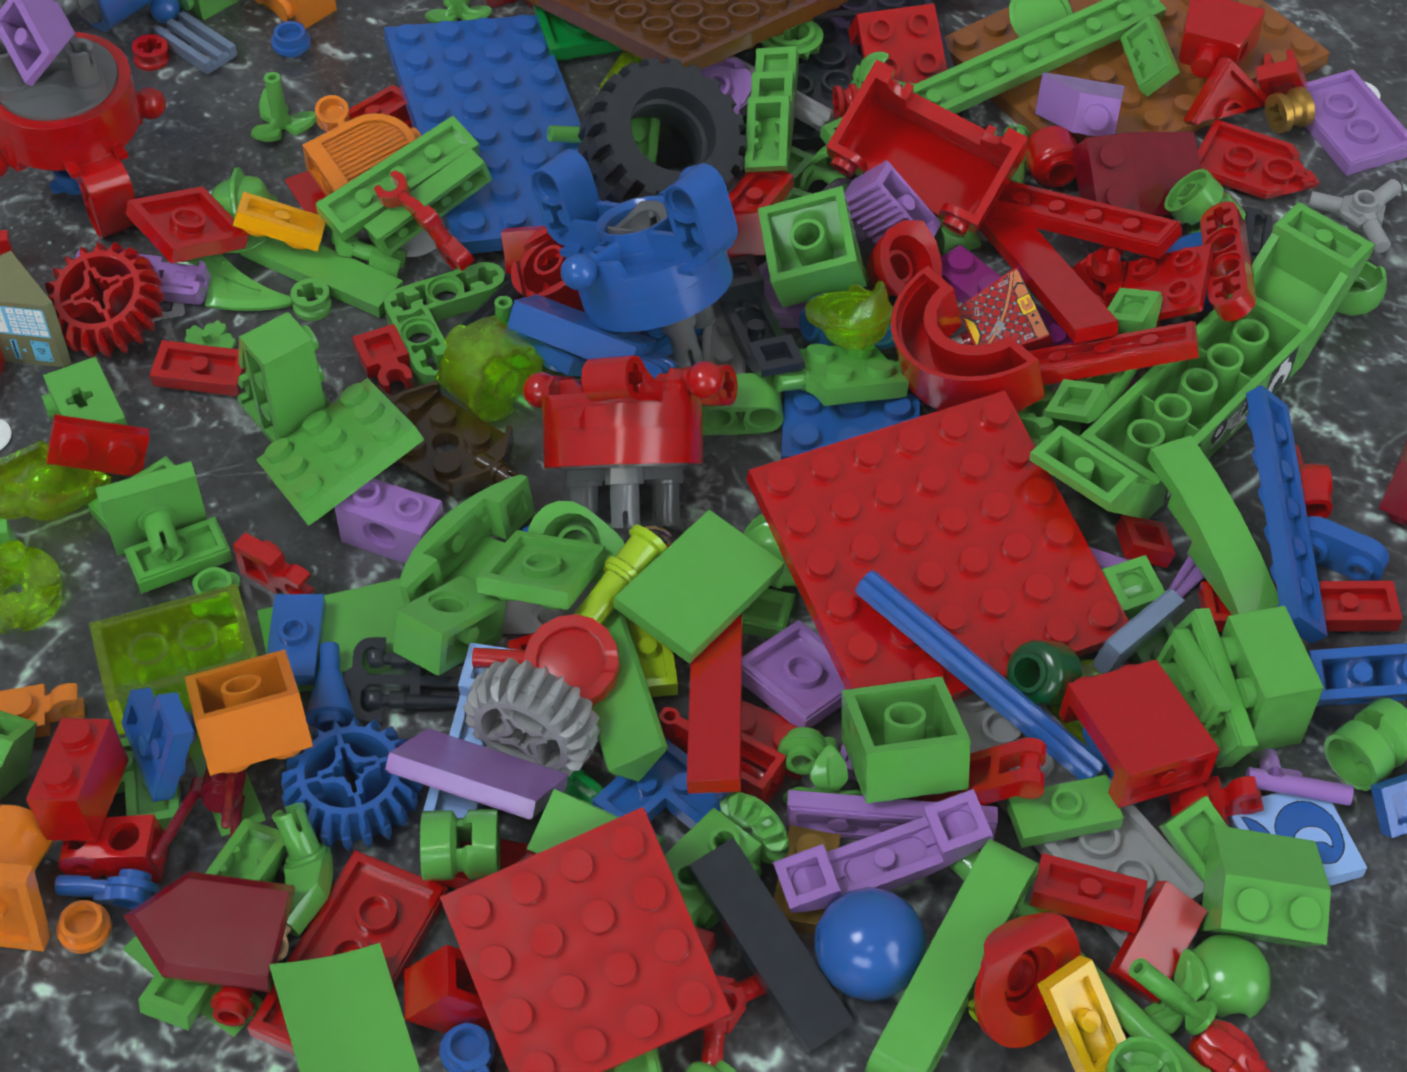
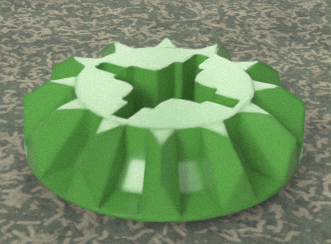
(809, 39)
(759, 822)

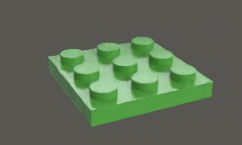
(339, 450)

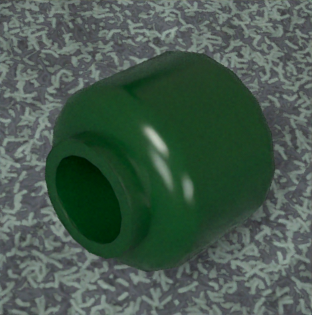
(1043, 670)

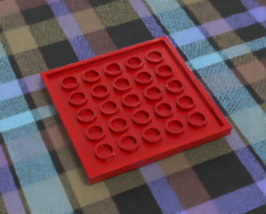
(954, 525)

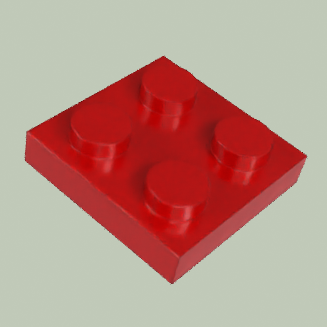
(186, 224)

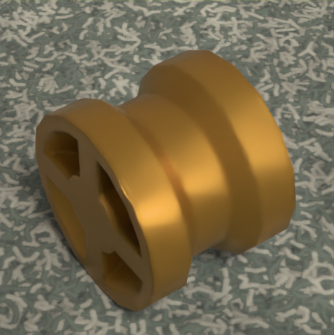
(1289, 110)

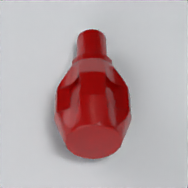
(1226, 1049)

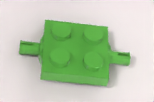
(845, 375)

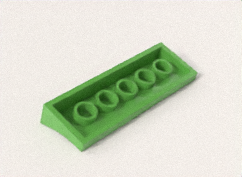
(344, 1013)

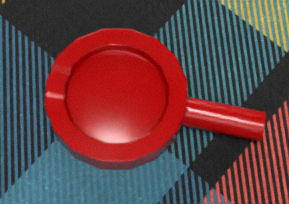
(568, 647)

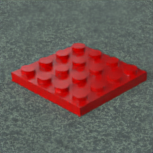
(586, 952)

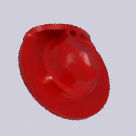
(1011, 967)

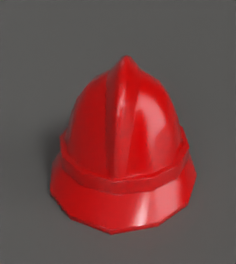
(901, 255)

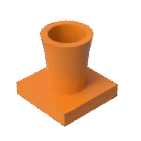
(21, 906)

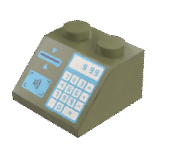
(28, 319)

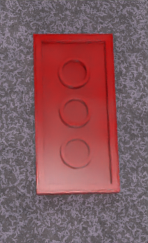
(364, 907)

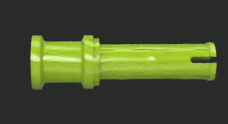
(620, 570)

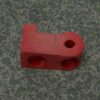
(121, 844)

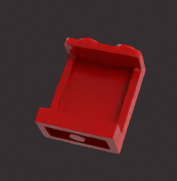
(1141, 731)

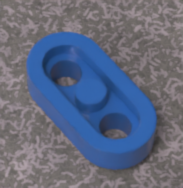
(1347, 550)

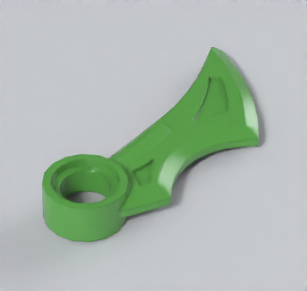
(234, 290)

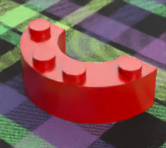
(953, 372)

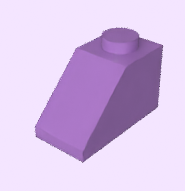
(33, 35)
(1080, 104)

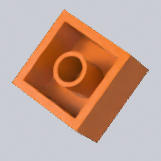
(248, 713)

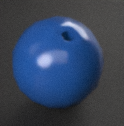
(870, 943)

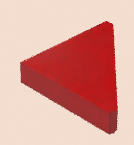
(1225, 94)

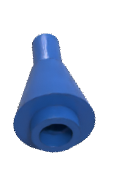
(329, 695)

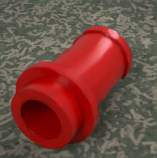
(232, 1006)

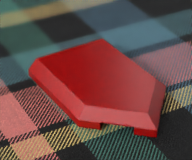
(1253, 162)

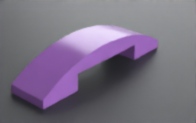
(886, 859)

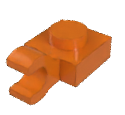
(43, 707)

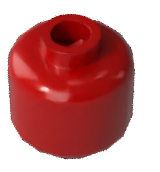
(1051, 156)

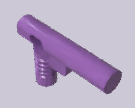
(1292, 782)

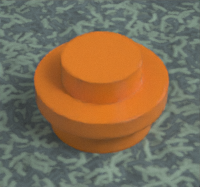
(83, 927)

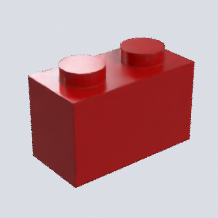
(77, 779)

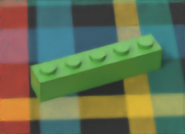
(441, 192)

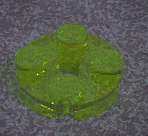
(40, 584)

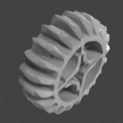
(532, 715)

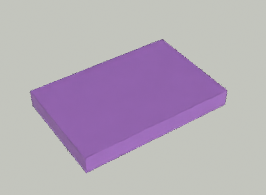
(1354, 124)
(476, 773)

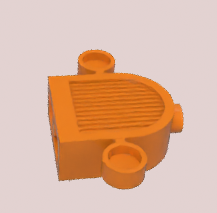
(351, 145)

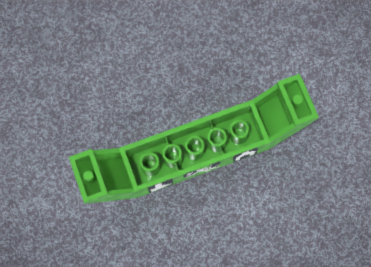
(1297, 291)

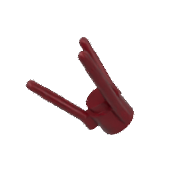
(219, 793)

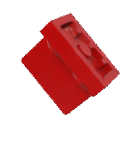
(907, 35)
(1179, 277)

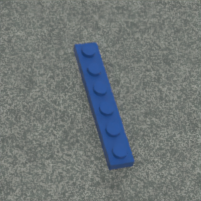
(1285, 513)

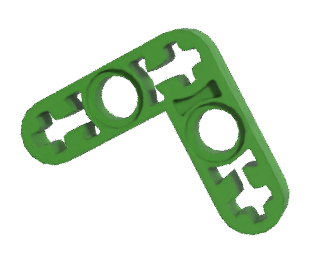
(423, 318)

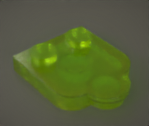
(43, 489)

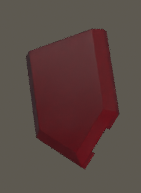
(215, 929)

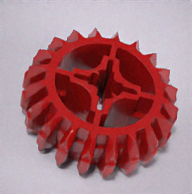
(130, 299)

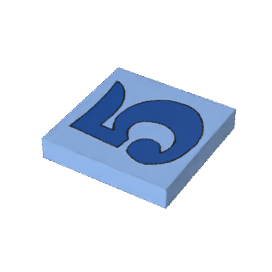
(1310, 821)

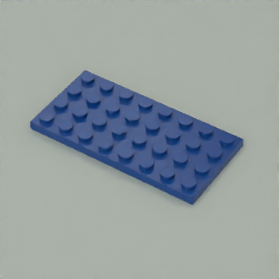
(504, 93)

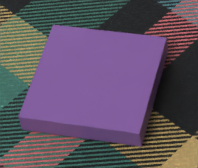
(794, 676)

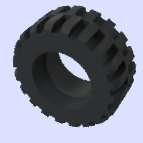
(665, 93)

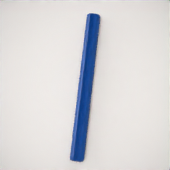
(978, 676)

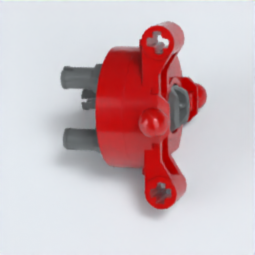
(628, 430)

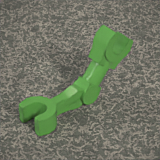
(370, 253)

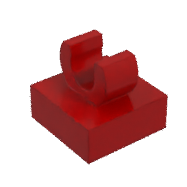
(1280, 75)

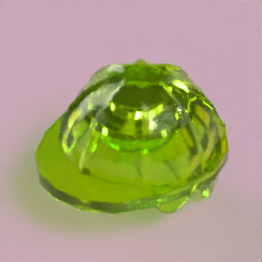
(853, 316)

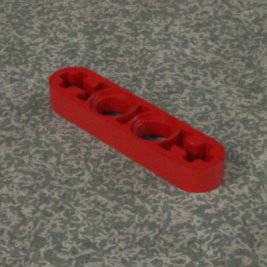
(1225, 260)

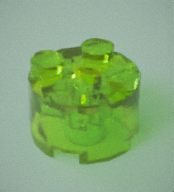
(487, 367)

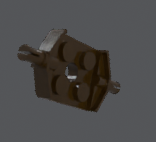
(480, 451)

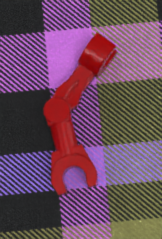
(450, 248)

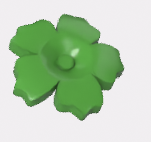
(212, 335)

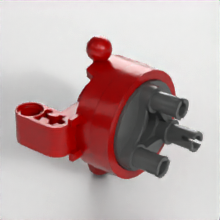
(78, 123)

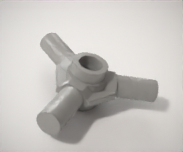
(1361, 211)

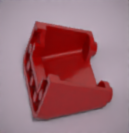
(940, 155)

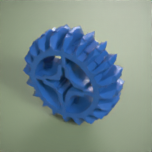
(320, 782)

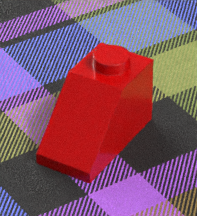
(442, 992)

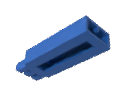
(574, 333)

